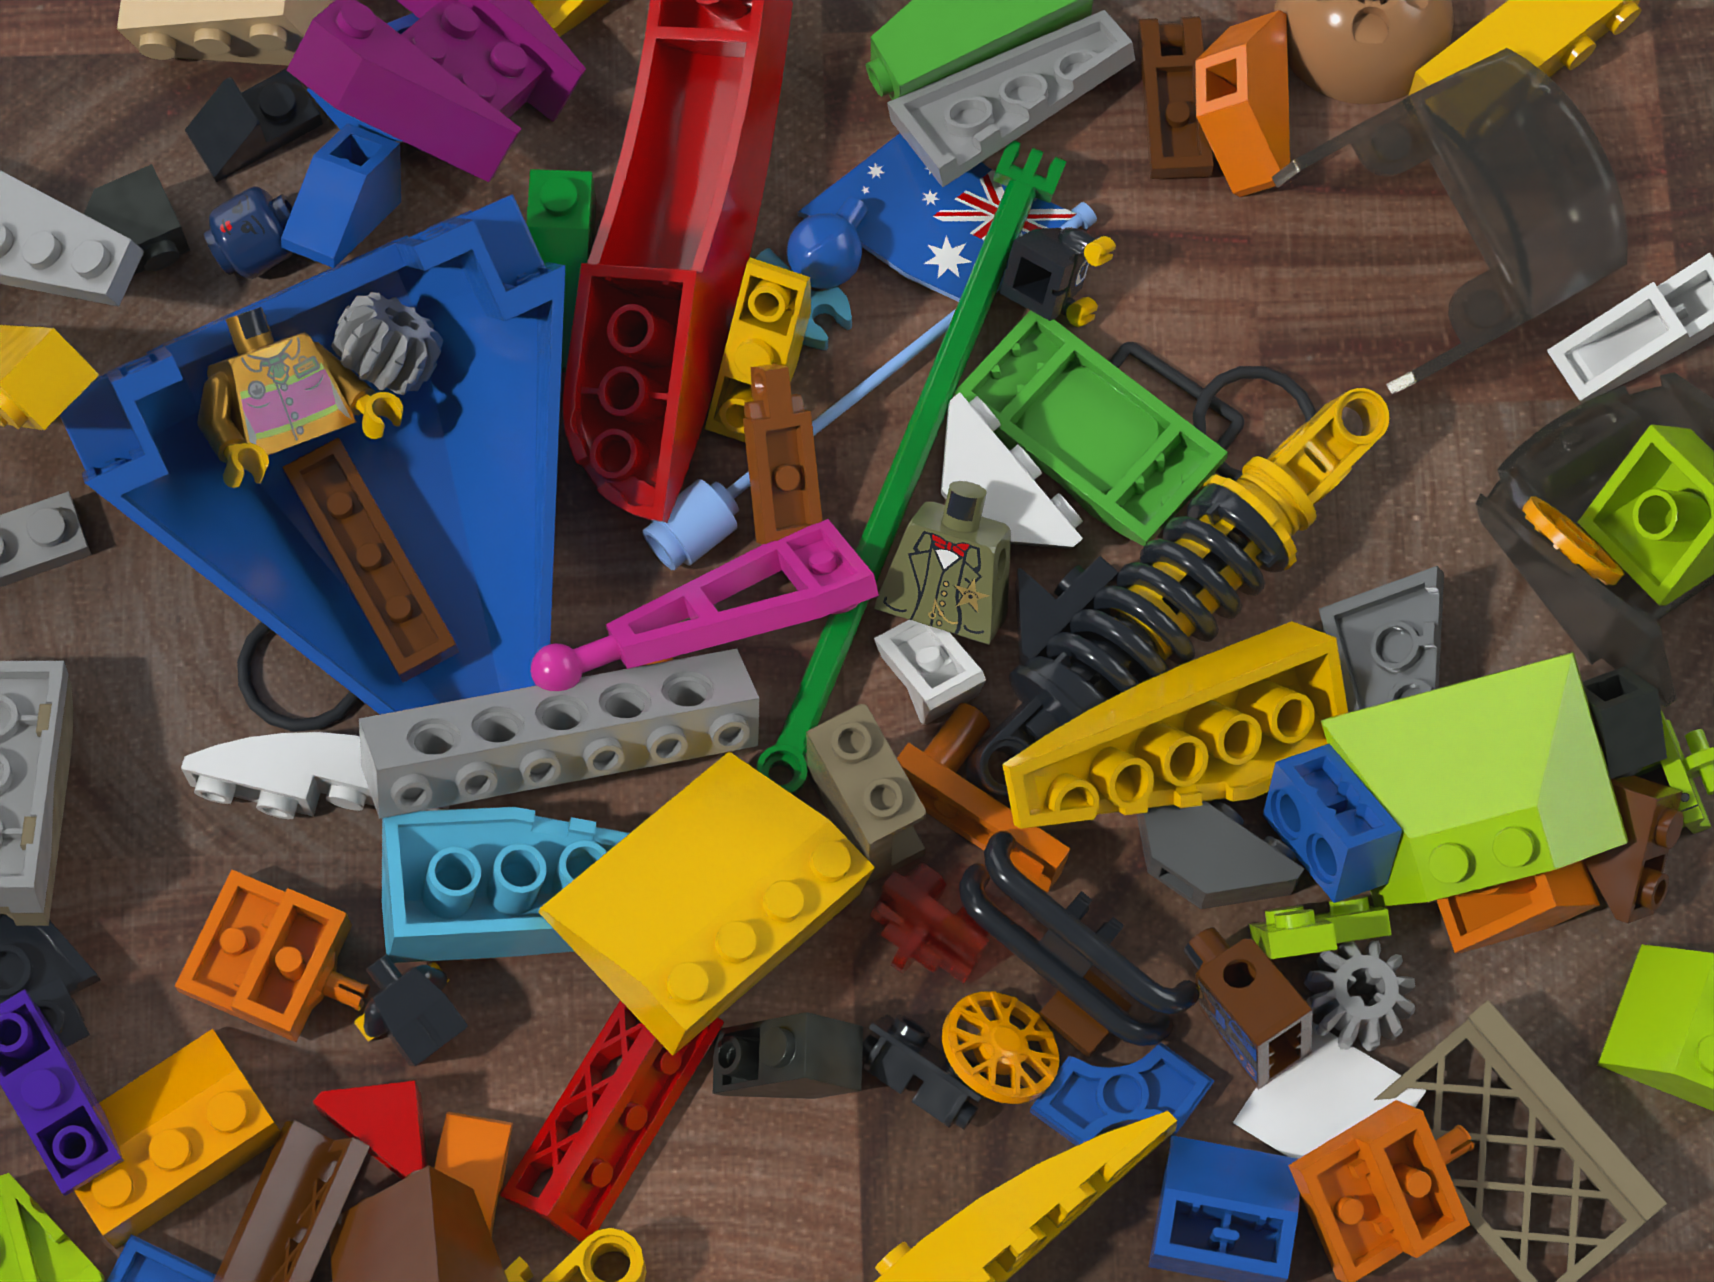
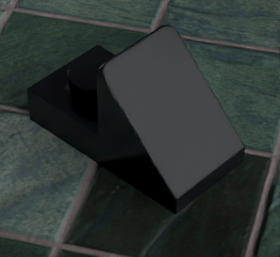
(248, 125)
(1043, 615)

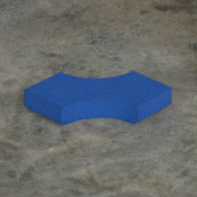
(1096, 1099)

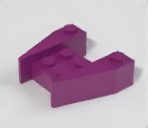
(445, 78)

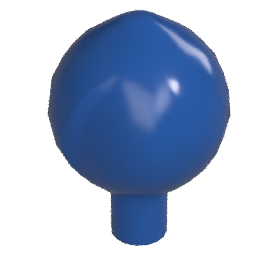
(828, 245)

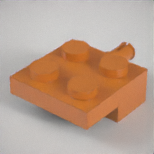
(269, 957)
(1382, 1190)

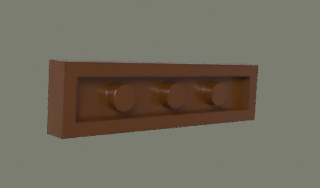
(371, 560)

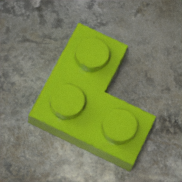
(1300, 931)

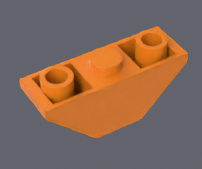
(1246, 101)

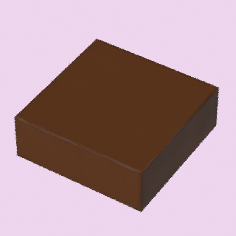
(1075, 1023)

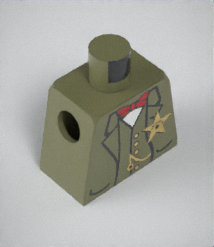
(952, 567)

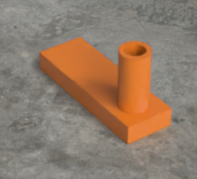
(970, 809)

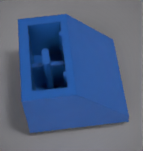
(1225, 1213)

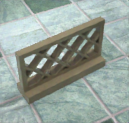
(1564, 1121)

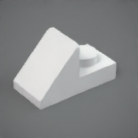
(931, 668)

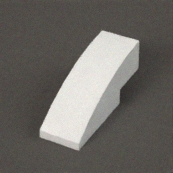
(1639, 332)

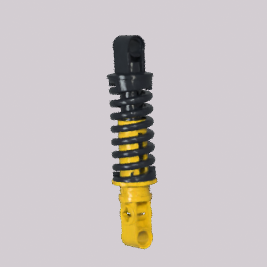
(1184, 580)

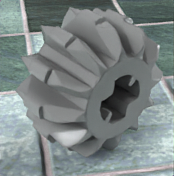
(387, 343)
(1370, 976)

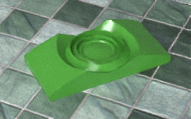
(1092, 428)

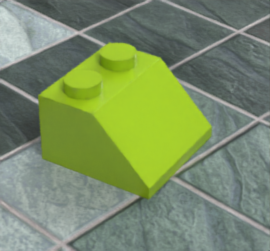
(1659, 513)
(1666, 1024)

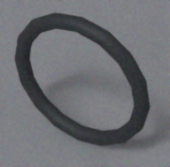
(1247, 372)
(264, 711)

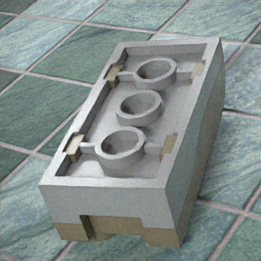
(33, 783)

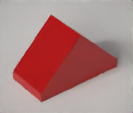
(382, 1117)

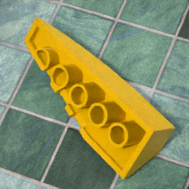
(1185, 733)
(1026, 1213)

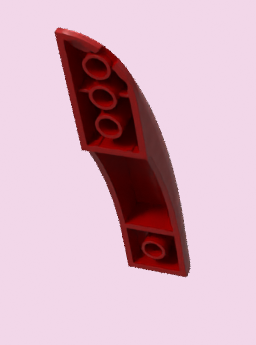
(673, 246)

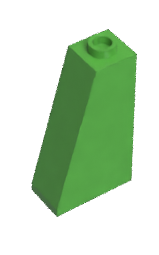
(947, 36)

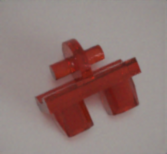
(926, 928)

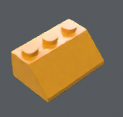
(177, 1136)

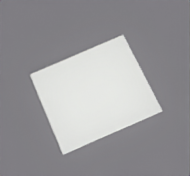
(1319, 1098)

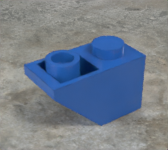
(344, 195)

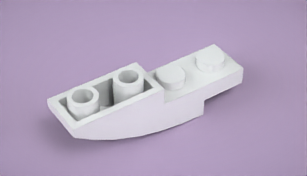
(283, 772)

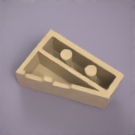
(218, 28)

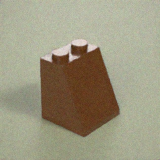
(416, 1233)

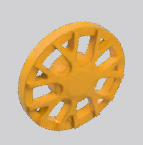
(1572, 541)
(1000, 1047)

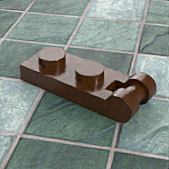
(1169, 88)

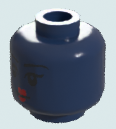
(248, 232)

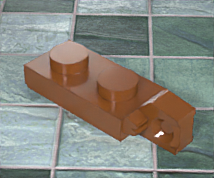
(780, 456)

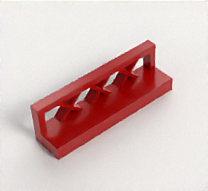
(619, 1128)

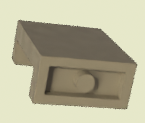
(865, 789)

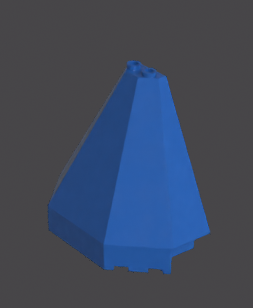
(457, 482)

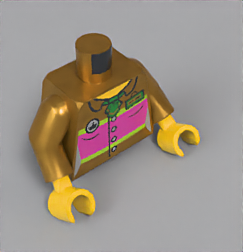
(281, 397)

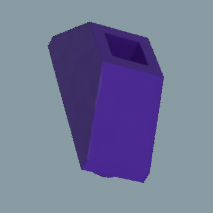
(53, 1097)

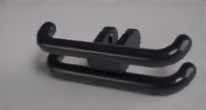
(1070, 948)

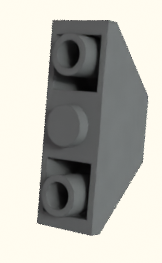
(1213, 858)

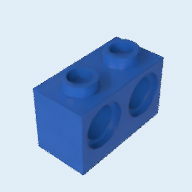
(1331, 822)

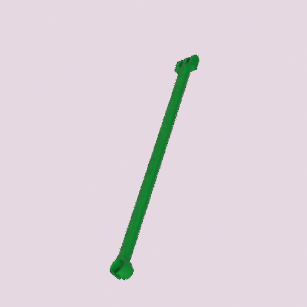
(914, 449)

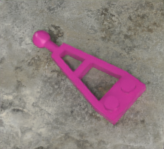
(814, 559)

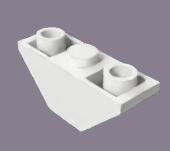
(1008, 477)

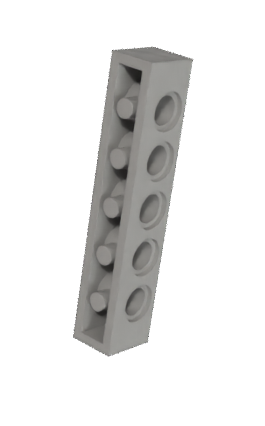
(558, 737)

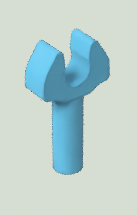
(828, 301)

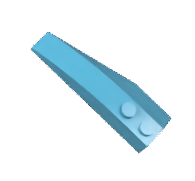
(477, 879)

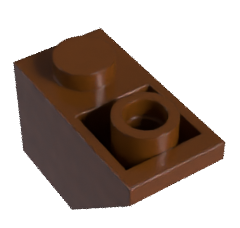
(1633, 873)

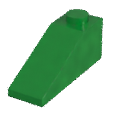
(563, 228)

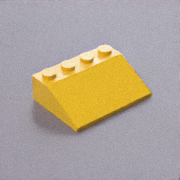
(707, 898)

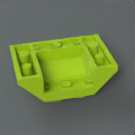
(1484, 779)

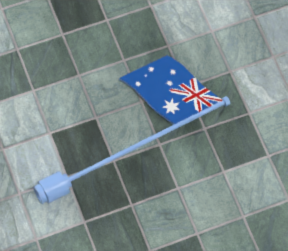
(923, 235)

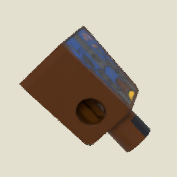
(1250, 1005)

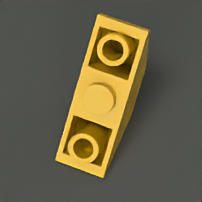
(764, 330)

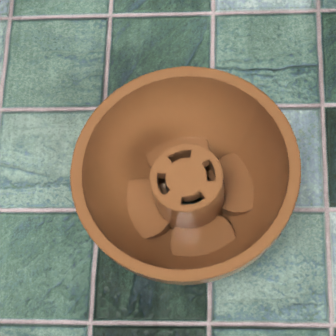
(1364, 46)

